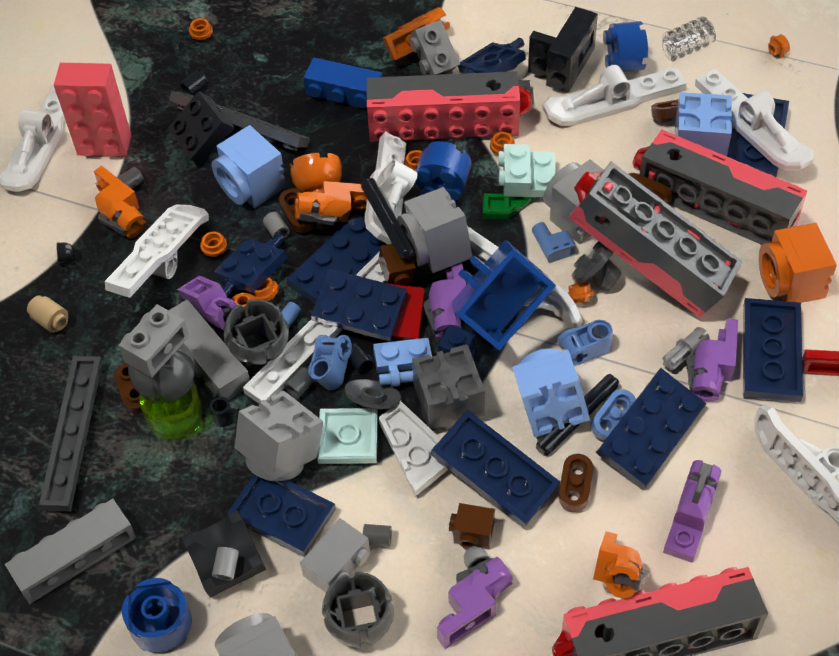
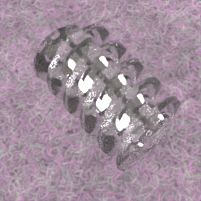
(688, 38)

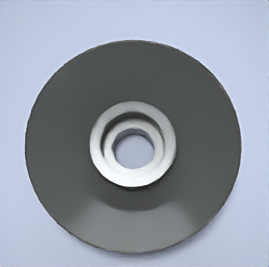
(372, 395)

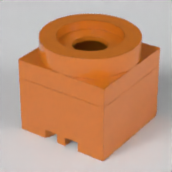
(797, 264)

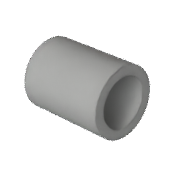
(275, 224)
(225, 563)

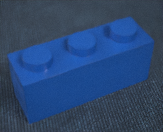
(338, 82)

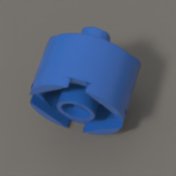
(626, 46)
(443, 167)
(157, 615)

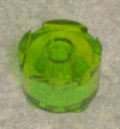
(173, 418)

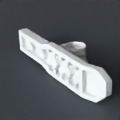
(612, 96)
(756, 123)
(39, 139)
(393, 180)
(156, 249)
(556, 301)
(808, 466)

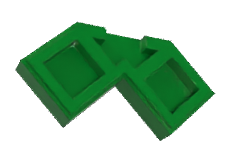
(503, 207)

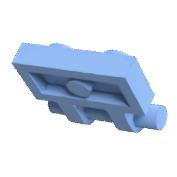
(398, 356)

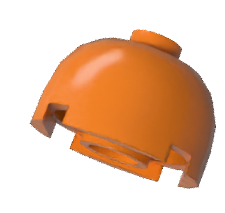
(311, 171)

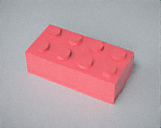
(93, 109)

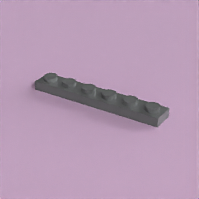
(269, 131)
(71, 434)

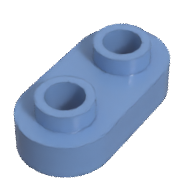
(610, 414)

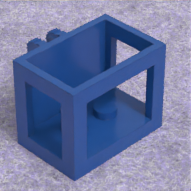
(499, 293)

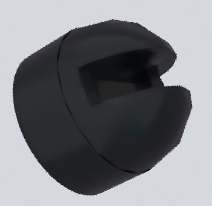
(65, 252)

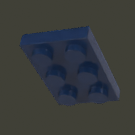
(359, 304)
(283, 512)

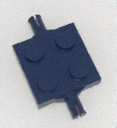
(494, 58)
(251, 264)

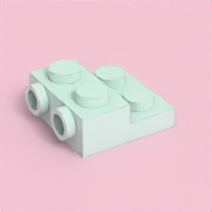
(525, 171)

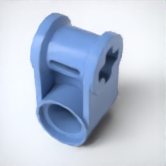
(583, 342)
(329, 361)

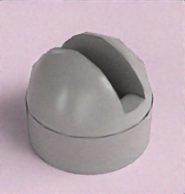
(474, 556)

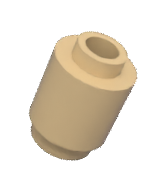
(47, 313)

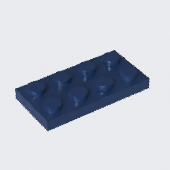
(746, 153)
(344, 251)
(772, 350)
(651, 428)
(495, 468)

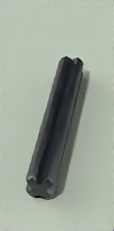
(387, 219)
(592, 400)

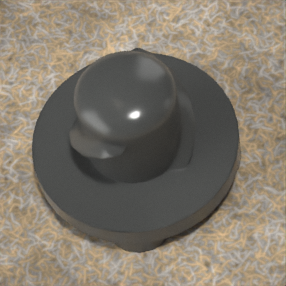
(597, 266)

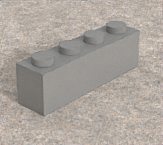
(213, 361)
(70, 550)

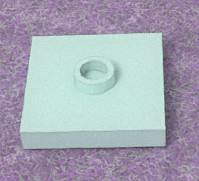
(348, 436)

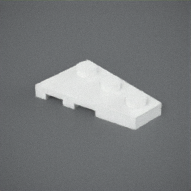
(412, 446)

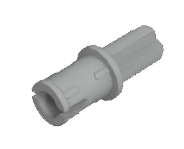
(684, 348)

